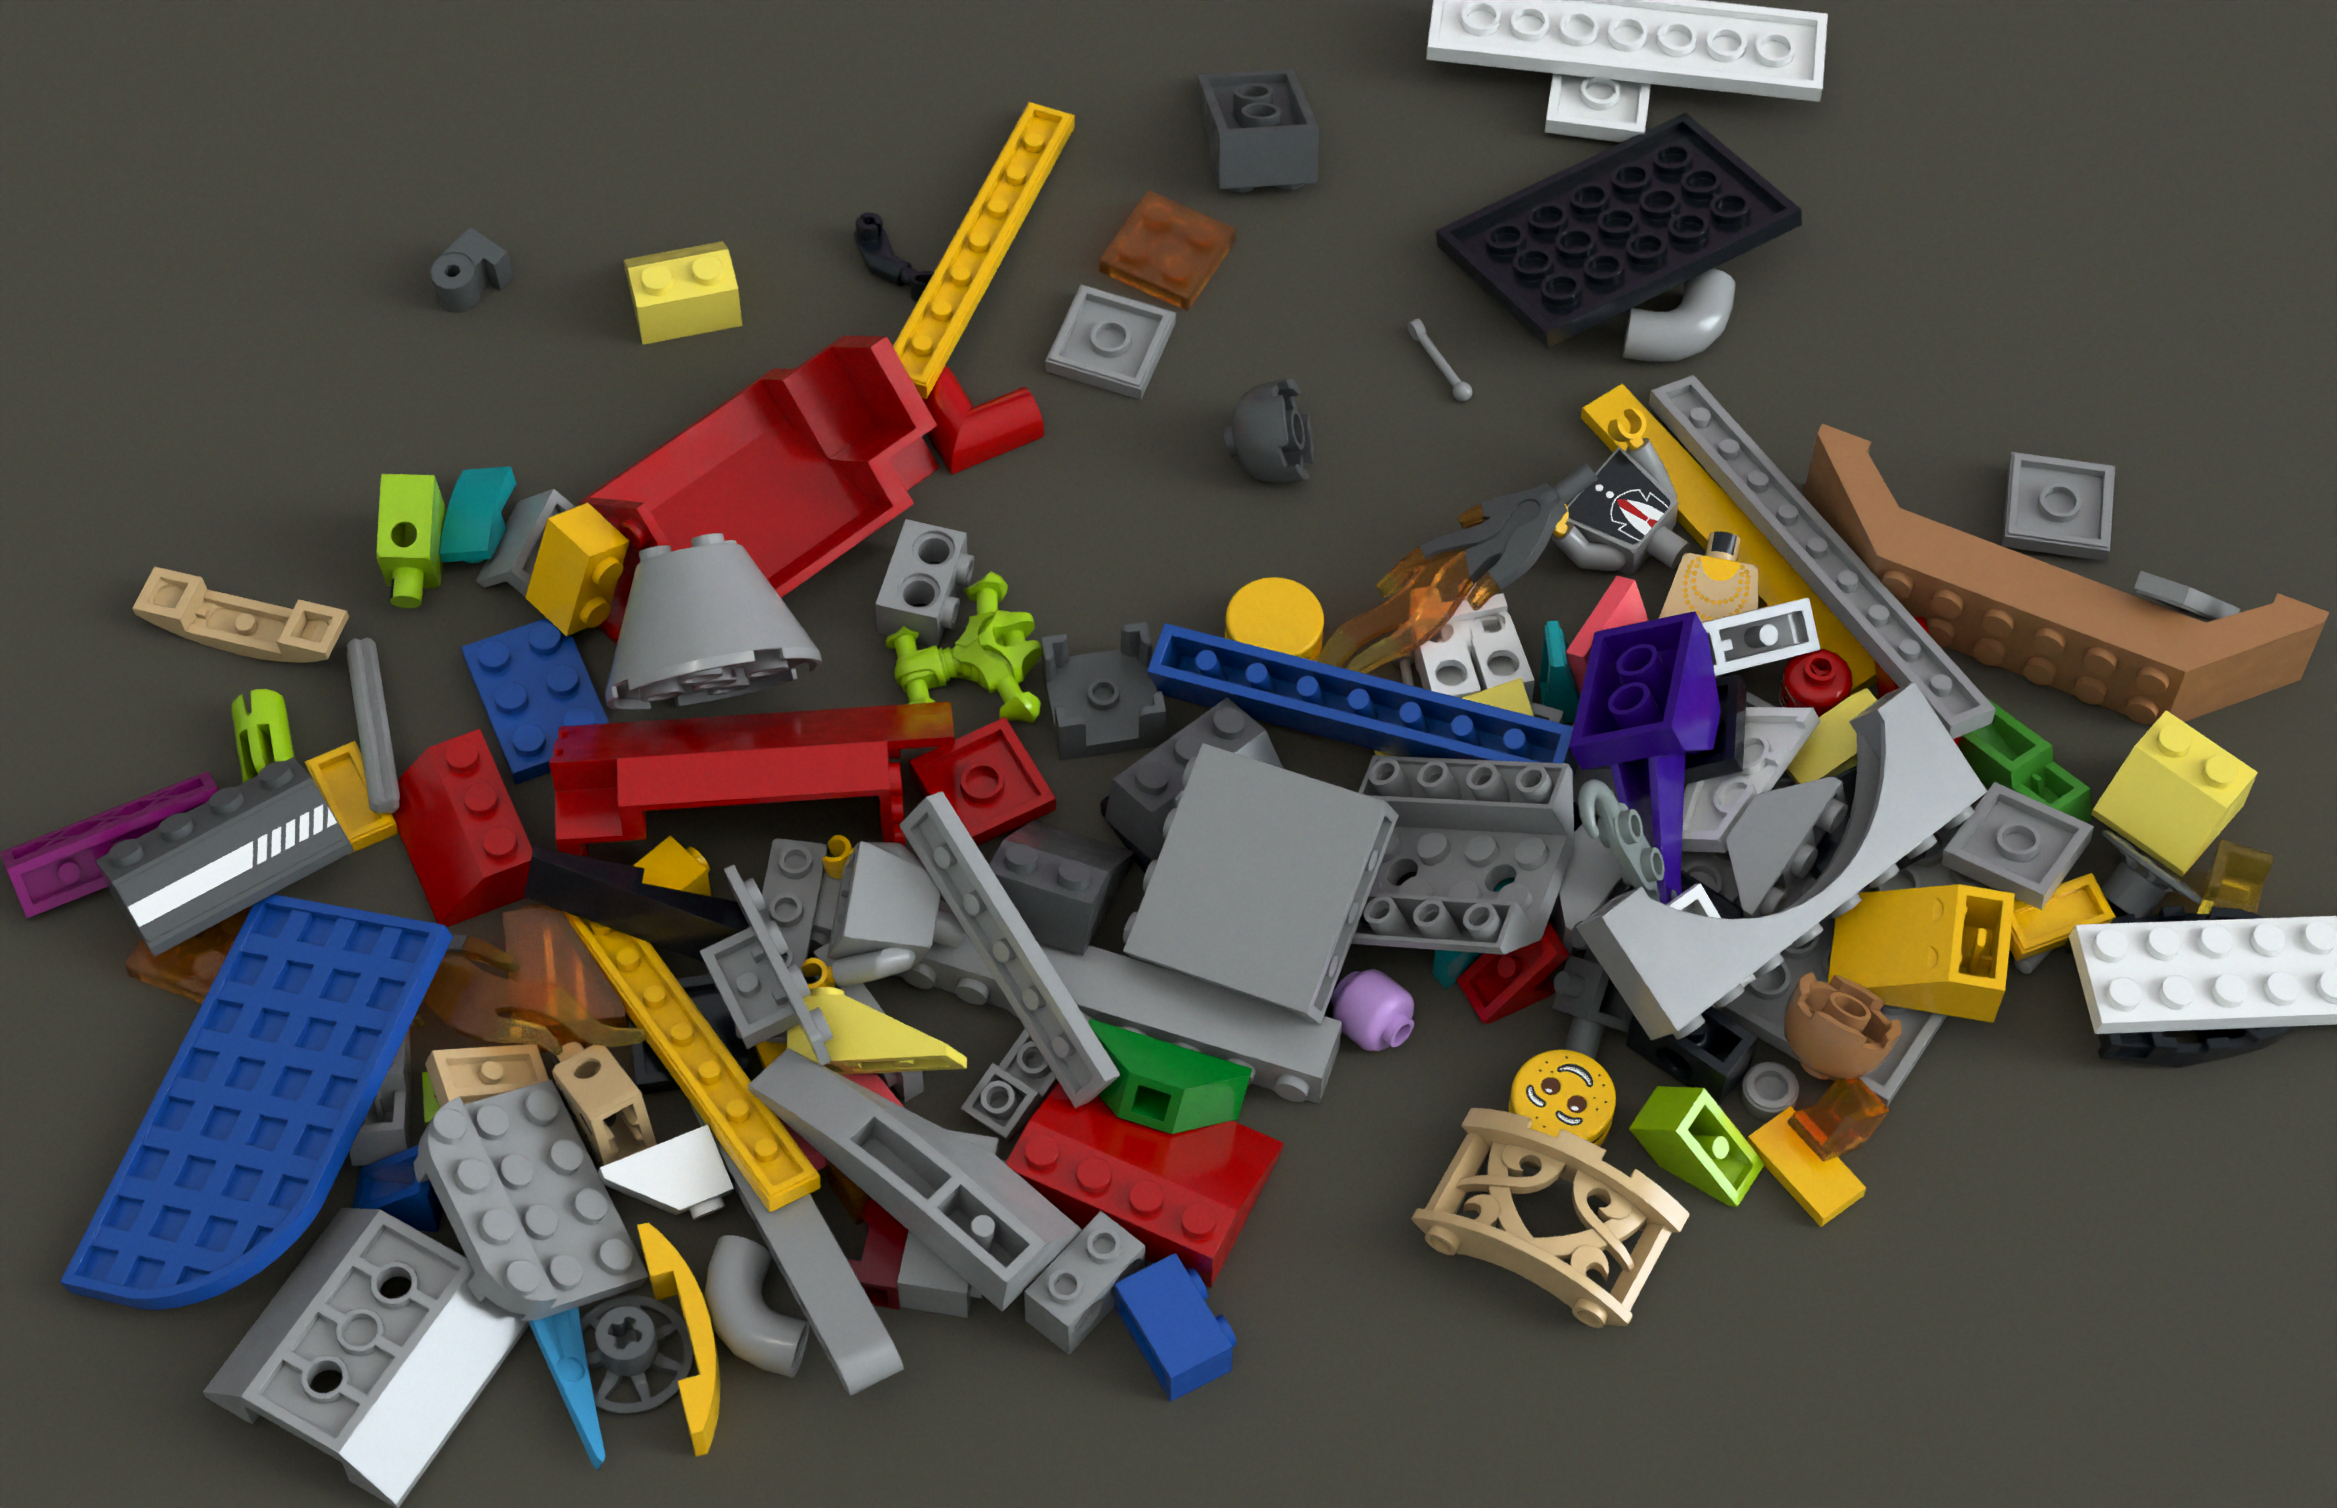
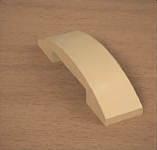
(236, 623)

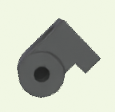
(468, 269)

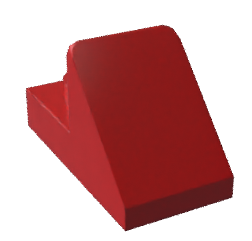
(1513, 980)

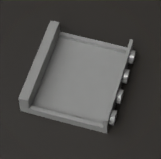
(1260, 881)

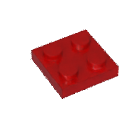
(986, 781)

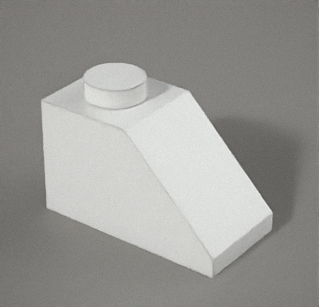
(674, 1175)

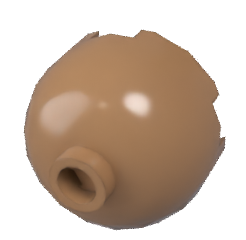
(1838, 1028)

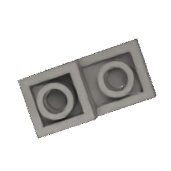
(1013, 1090)

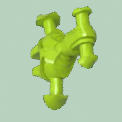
(987, 653)

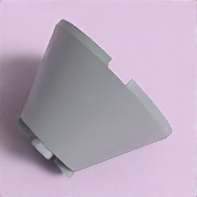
(703, 629)

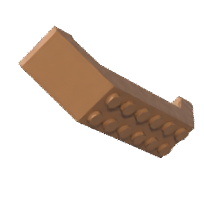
(2050, 620)

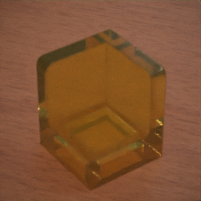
(2235, 878)

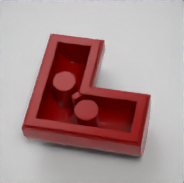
(978, 433)

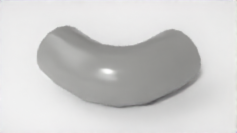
(1686, 329)
(741, 1315)

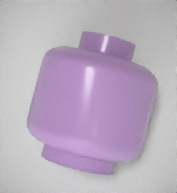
(1373, 1010)

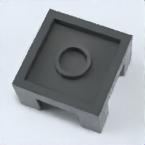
(1104, 697)

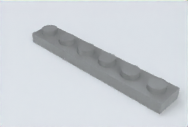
(1009, 949)

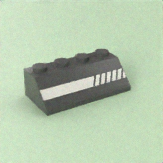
(223, 855)

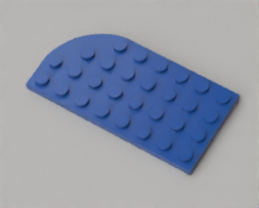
(258, 1103)

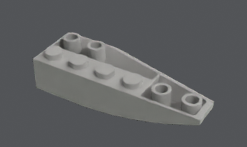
(926, 1177)

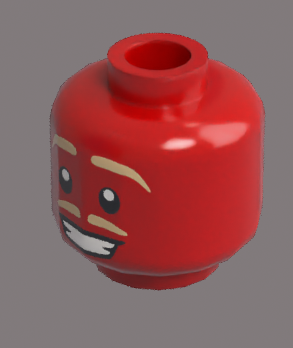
(1815, 681)

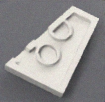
(1770, 745)

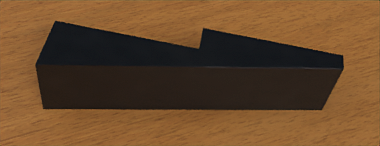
(619, 900)

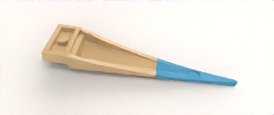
(483, 1074)

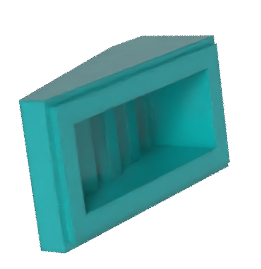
(1555, 675)

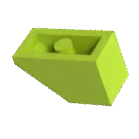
(1697, 1142)

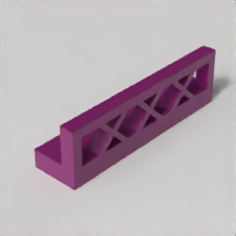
(63, 862)

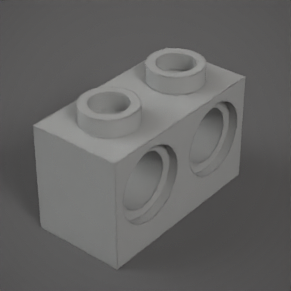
(915, 582)
(1080, 1282)

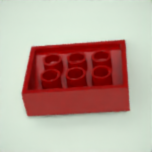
(1165, 1189)

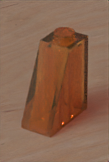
(555, 954)

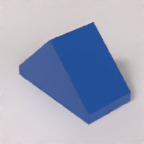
(395, 1190)

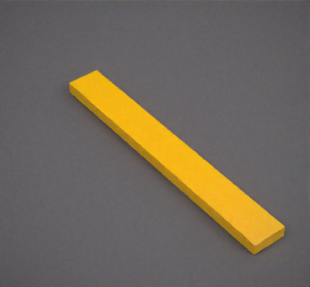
(981, 243)
(1708, 508)
(701, 1065)

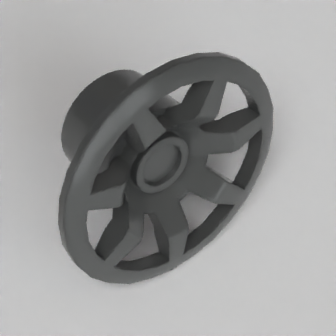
(2139, 881)
(630, 1346)

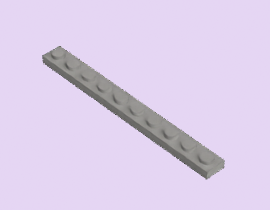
(1819, 554)

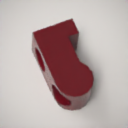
(881, 1257)

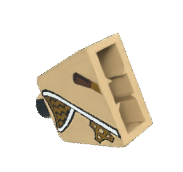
(596, 1088)

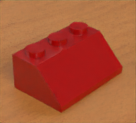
(462, 830)

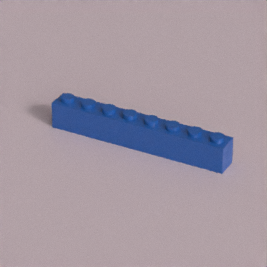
(1349, 703)

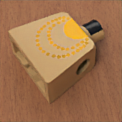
(1714, 582)

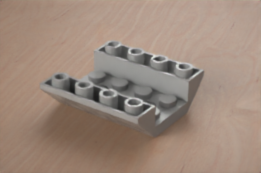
(1463, 834)
(403, 1361)

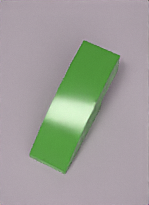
(2024, 762)

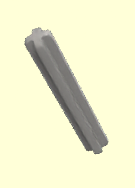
(373, 726)

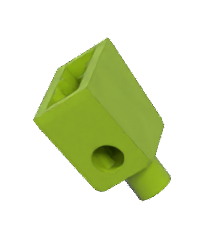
(410, 536)

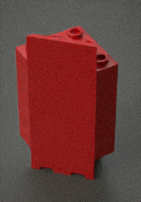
(782, 467)
(620, 770)

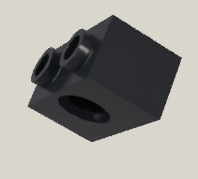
(1707, 1058)

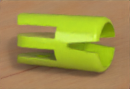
(262, 734)

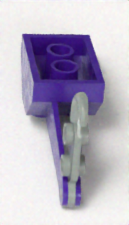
(1642, 702)

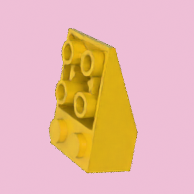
(1928, 948)

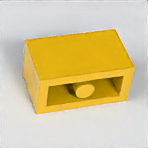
(577, 569)

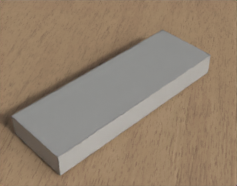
(2183, 597)

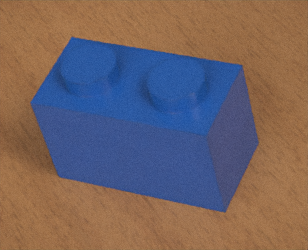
(1174, 1326)

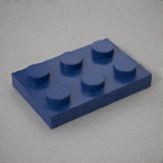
(529, 688)

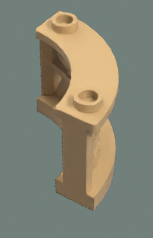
(1632, 1206)

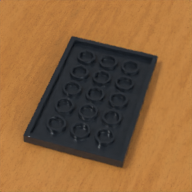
(1618, 229)

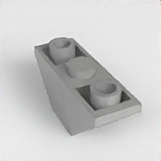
(1779, 840)

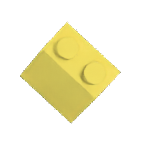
(684, 292)
(2174, 793)

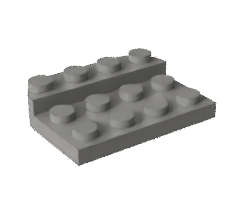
(527, 1203)

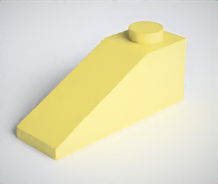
(870, 1040)

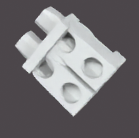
(1474, 652)

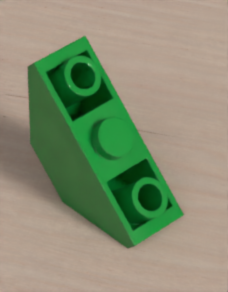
(1168, 1083)

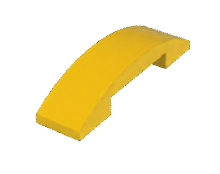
(669, 1278)

